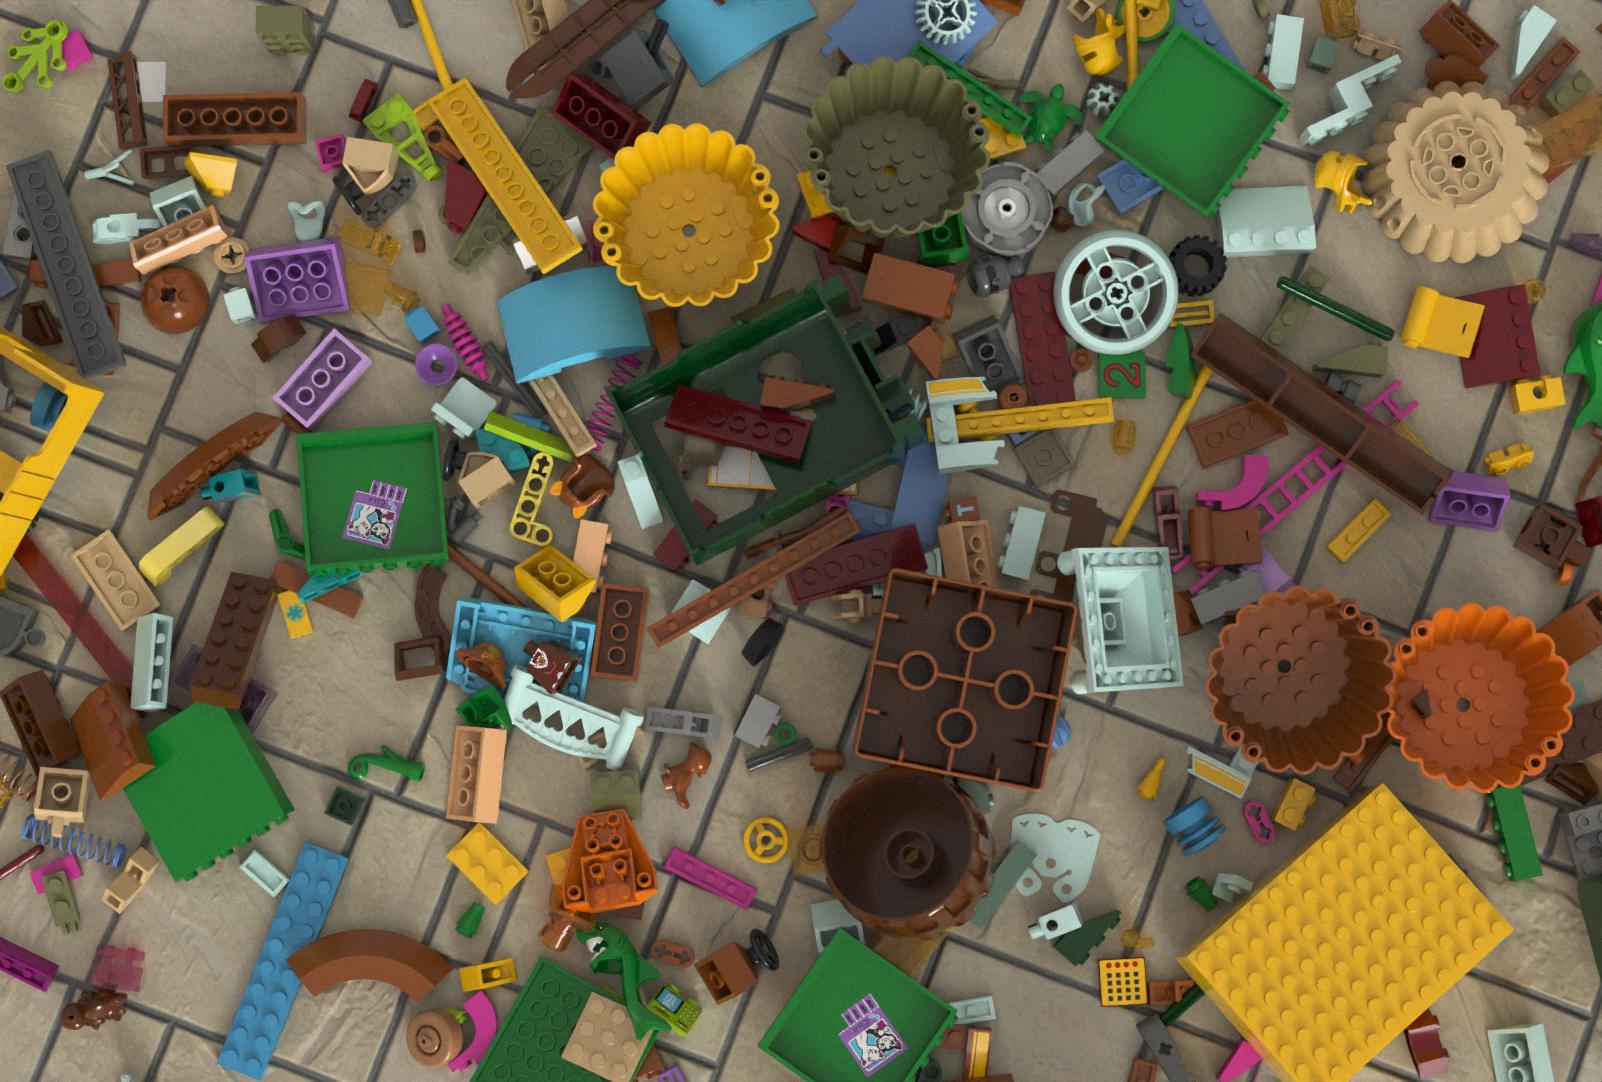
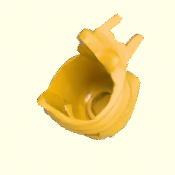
(1100, 51)
(1338, 175)

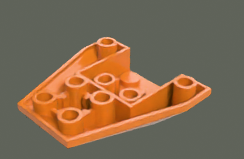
(607, 865)

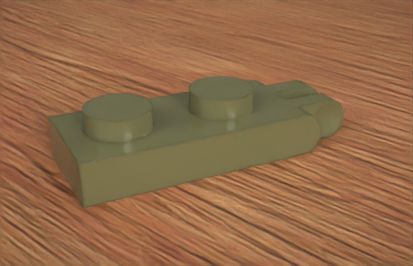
(61, 900)

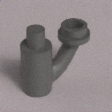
(466, 526)

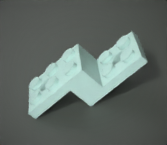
(1350, 101)

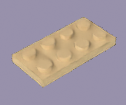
(116, 580)

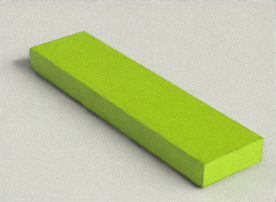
(528, 436)

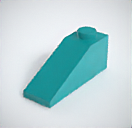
(321, 585)

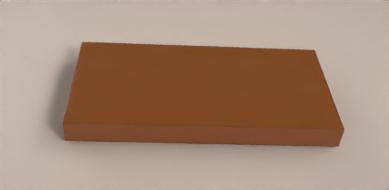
(1234, 432)

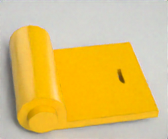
(1438, 323)

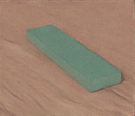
(1005, 878)

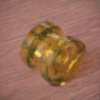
(1532, 296)

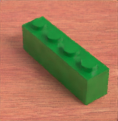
(1514, 833)

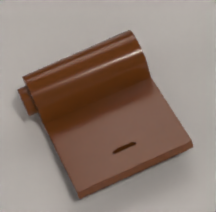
(1222, 539)

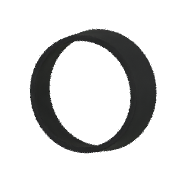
(762, 641)

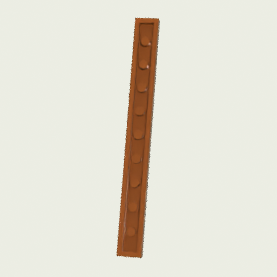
(753, 579)

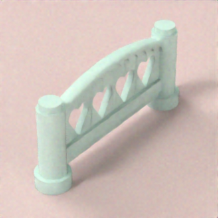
(617, 729)

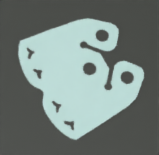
(1056, 842)

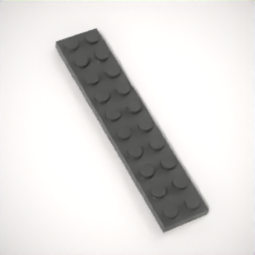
(66, 265)

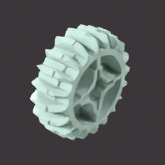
(938, 7)

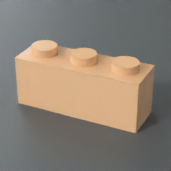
(591, 549)

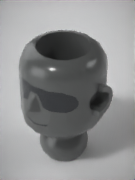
(993, 274)

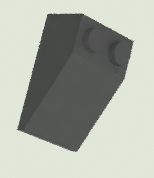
(988, 354)

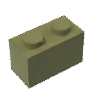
(1567, 94)

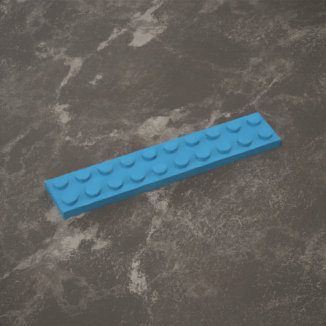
(273, 980)

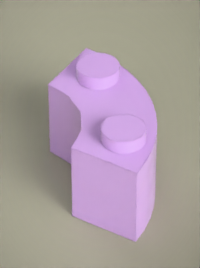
(1272, 574)

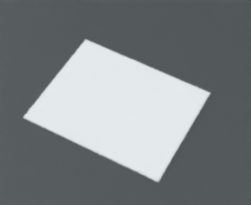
(152, 80)

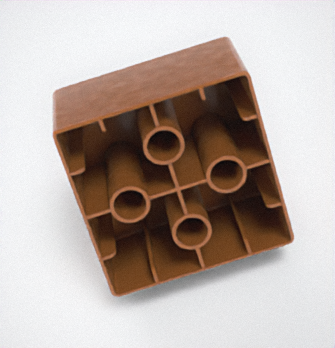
(965, 687)

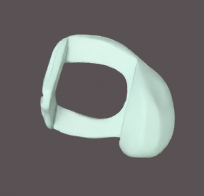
(1083, 210)
(306, 228)

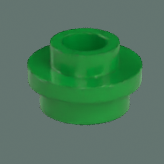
(785, 726)

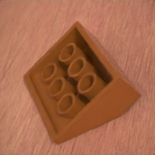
(111, 739)

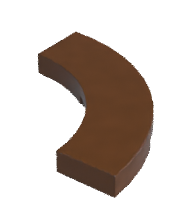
(427, 606)

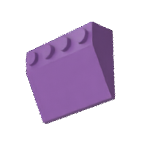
(298, 278)

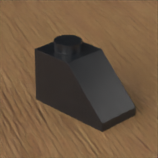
(896, 333)

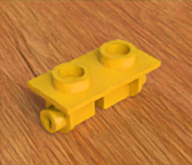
(1518, 456)

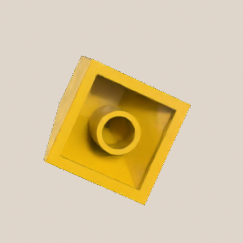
(211, 172)

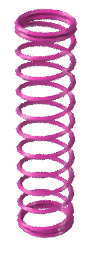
(631, 361)

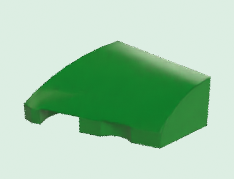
(485, 709)

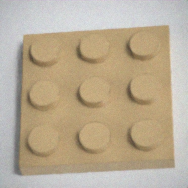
(605, 1040)

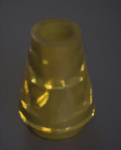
(403, 297)

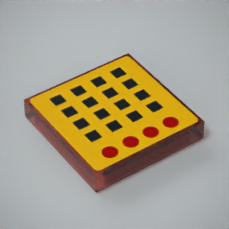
(1122, 981)

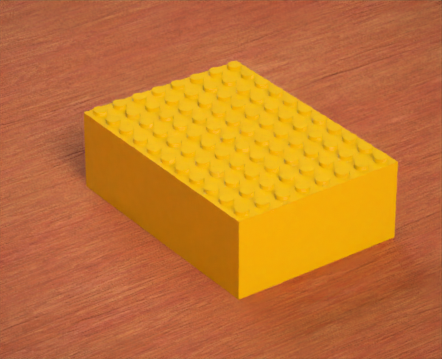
(1344, 942)

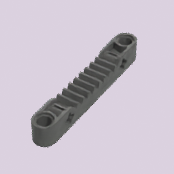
(1154, 1034)

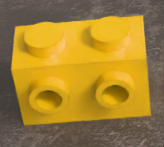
(1292, 804)

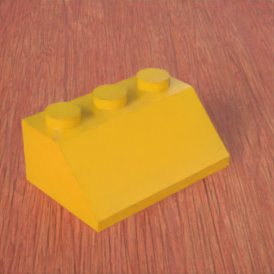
(554, 582)

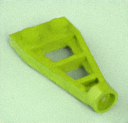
(389, 116)

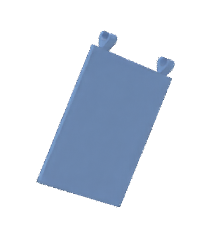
(891, 30)

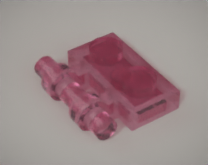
(117, 976)

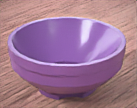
(431, 354)

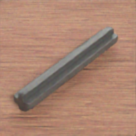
(508, 373)

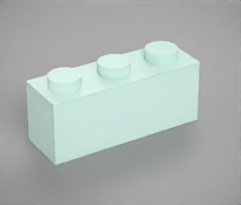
(1283, 51)
(1021, 543)

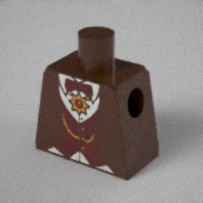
(551, 664)

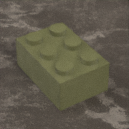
(285, 29)

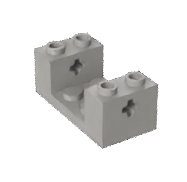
(1582, 831)

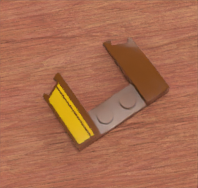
(976, 1047)

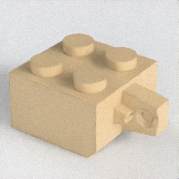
(61, 797)

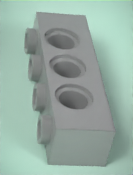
(14, 246)

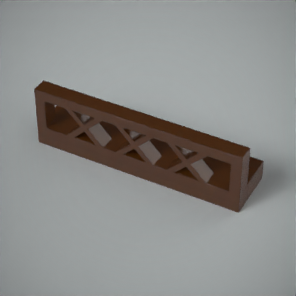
(133, 101)

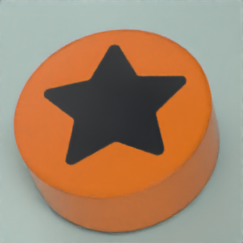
(1564, 573)

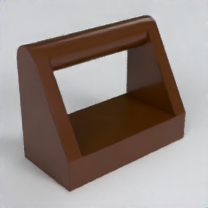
(840, 238)
(439, 667)

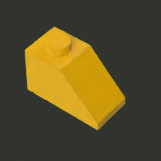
(487, 974)

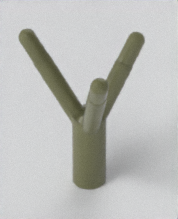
(998, 84)

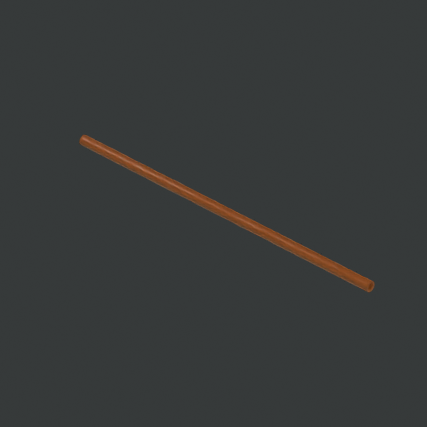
(455, 555)

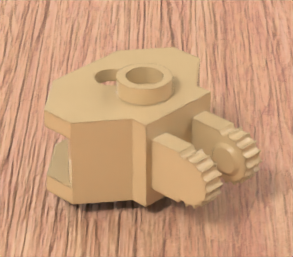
(856, 606)

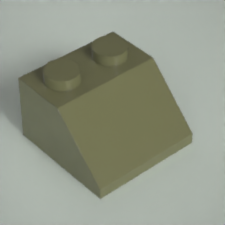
(617, 791)

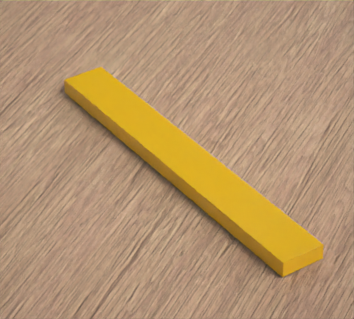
(1031, 418)

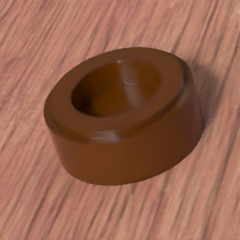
(419, 241)

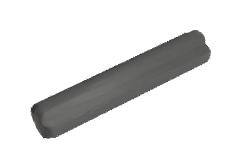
(778, 754)

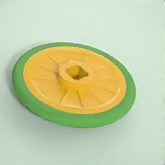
(1154, 24)

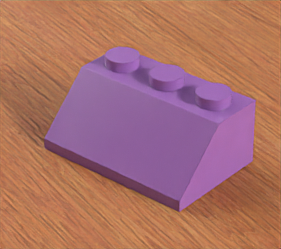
(1471, 501)

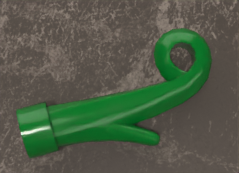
(392, 762)

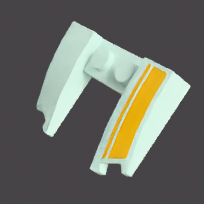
(950, 454)
(1230, 779)

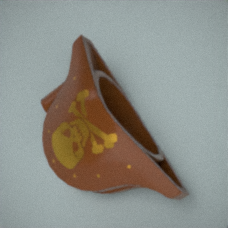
(486, 661)

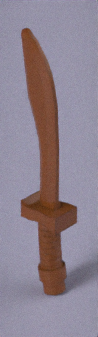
(779, 540)

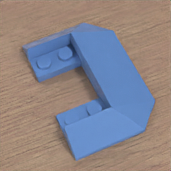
(918, 498)

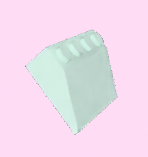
(1266, 222)

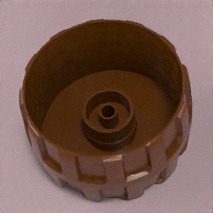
(875, 831)

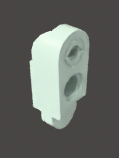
(122, 228)

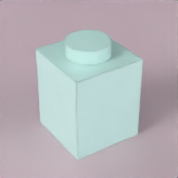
(240, 305)

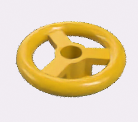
(758, 824)

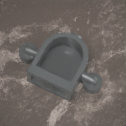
(17, 627)

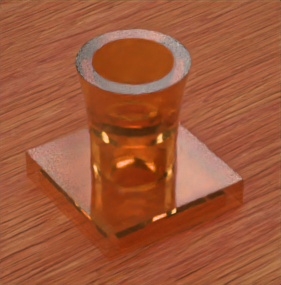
(563, 922)

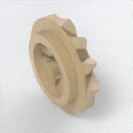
(223, 250)

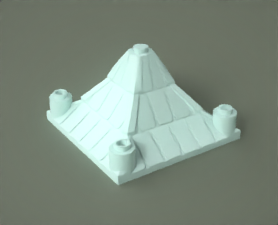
(1123, 619)

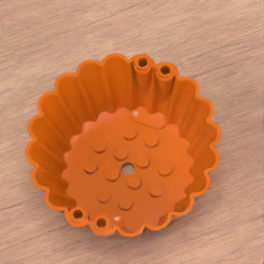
(1511, 690)

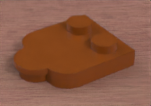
(1453, 69)

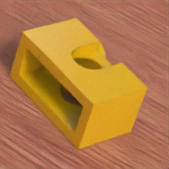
(1550, 394)

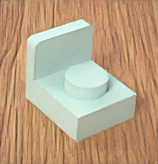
(1229, 884)

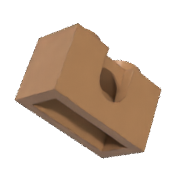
(754, 607)

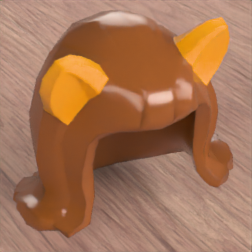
(583, 484)

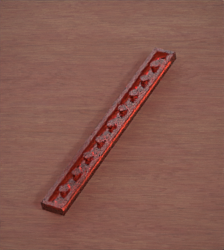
(75, 614)

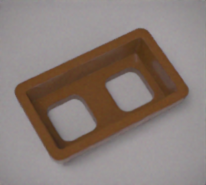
(168, 154)

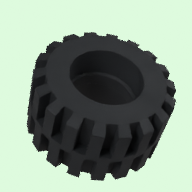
(1210, 253)

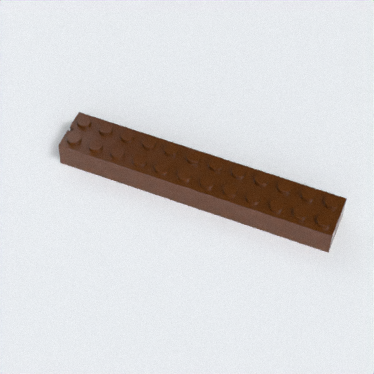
(1321, 413)

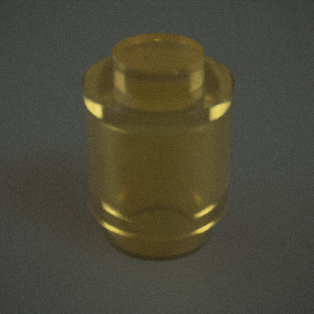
(1124, 437)

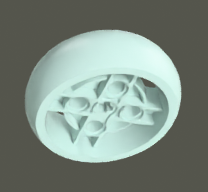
(1122, 271)

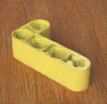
(537, 498)
(180, 544)

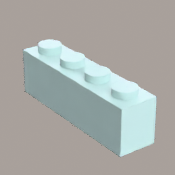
(151, 662)

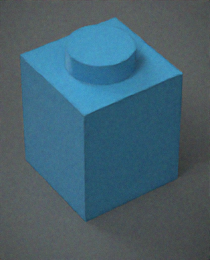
(422, 324)

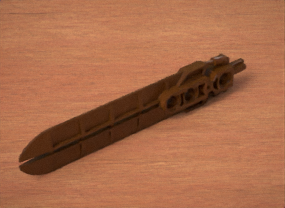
(579, 51)

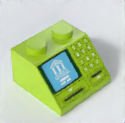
(675, 1008)

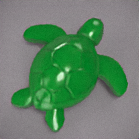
(1048, 116)

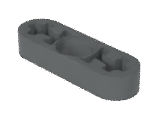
(407, 193)

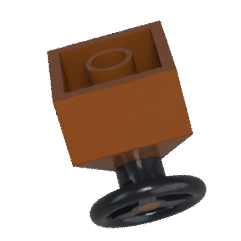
(734, 968)

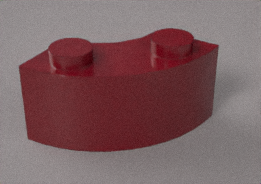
(1425, 1046)

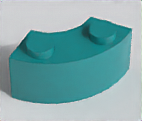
(507, 450)

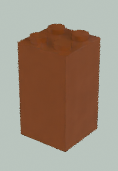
(910, 288)

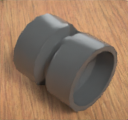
(1347, 389)

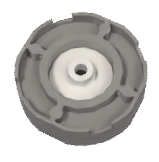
(1029, 208)

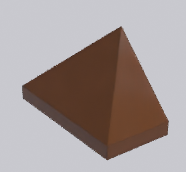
(39, 325)
(1573, 781)

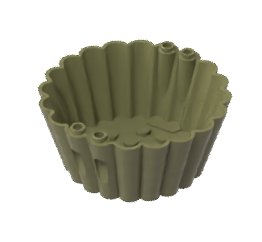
(900, 121)

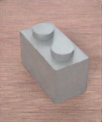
(758, 721)

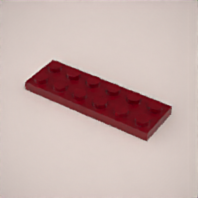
(1041, 340)
(738, 424)
(857, 564)

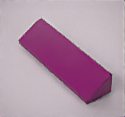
(26, 965)

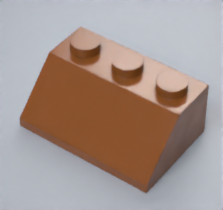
(1457, 33)

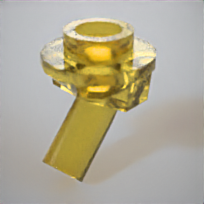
(1131, 939)

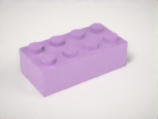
(322, 380)

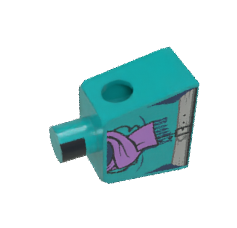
(231, 486)

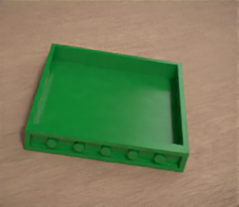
(1192, 121)

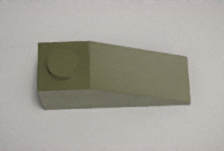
(1362, 361)

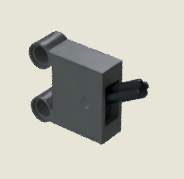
(636, 65)

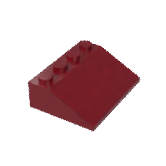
(1504, 340)

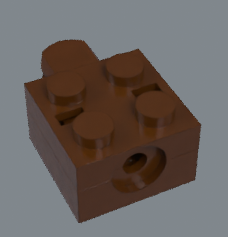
(1552, 541)

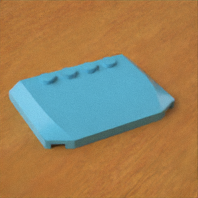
(511, 630)

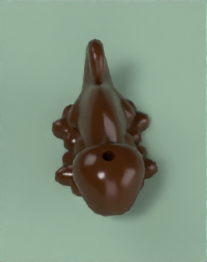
(93, 1009)

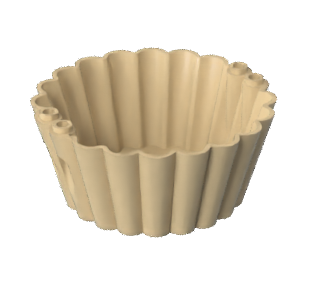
(1449, 207)

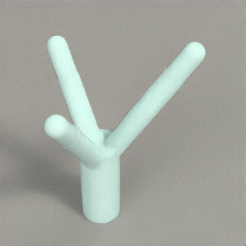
(104, 171)

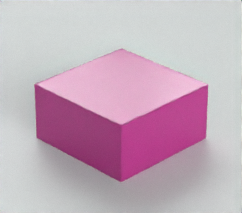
(75, 50)
(331, 152)

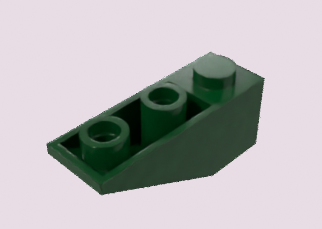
(1078, 942)

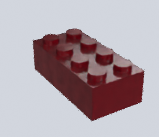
(598, 115)

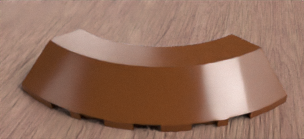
(209, 460)
(371, 956)

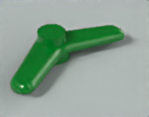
(283, 541)

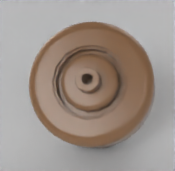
(434, 1037)

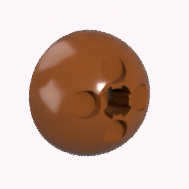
(183, 308)

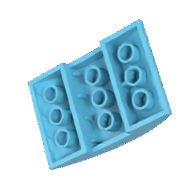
(721, 37)
(571, 321)

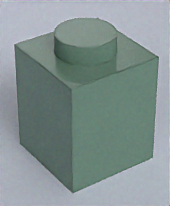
(1323, 54)

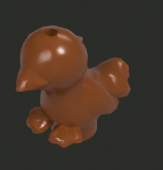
(680, 775)

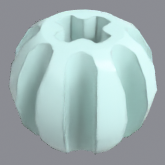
(1102, 93)

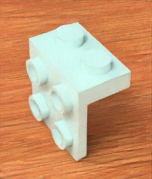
(464, 408)

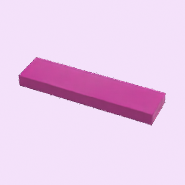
(710, 878)

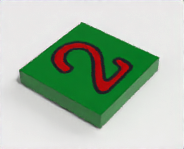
(1122, 376)

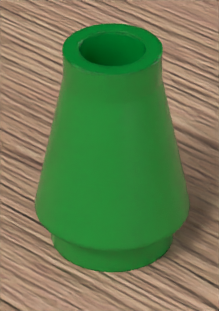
(1201, 893)
(470, 921)

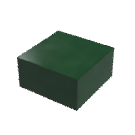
(344, 805)

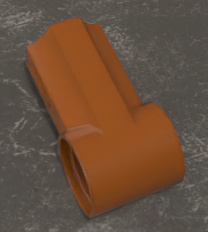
(445, 146)

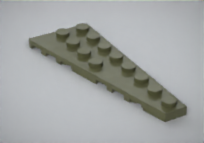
(550, 153)

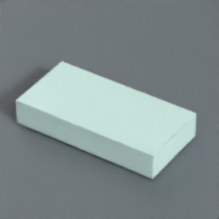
(264, 873)

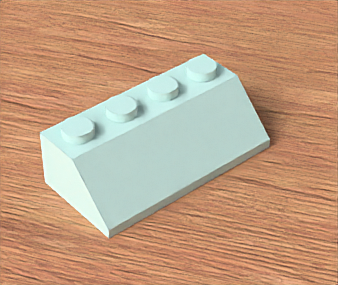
(1520, 1053)

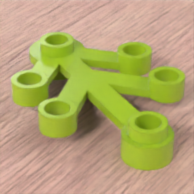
(38, 54)

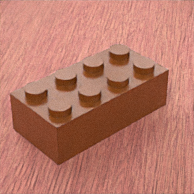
(620, 632)

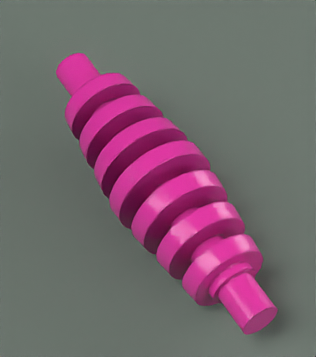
(465, 343)

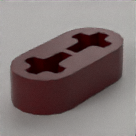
(363, 100)

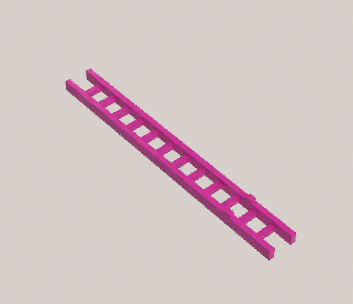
(1393, 408)

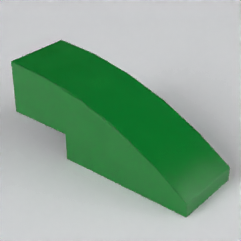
(1181, 363)

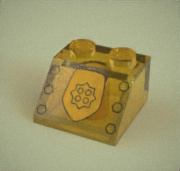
(1339, 18)

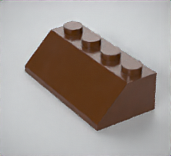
(39, 721)

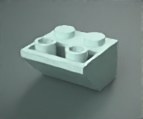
(828, 917)

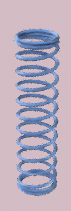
(34, 825)

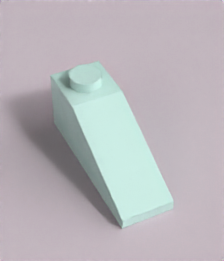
(1528, 36)
(640, 491)

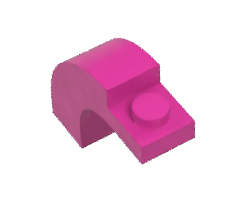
(1253, 476)
(486, 1025)

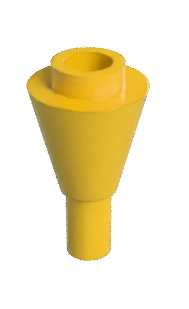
(1150, 784)

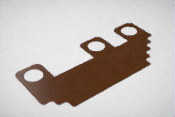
(1085, 531)

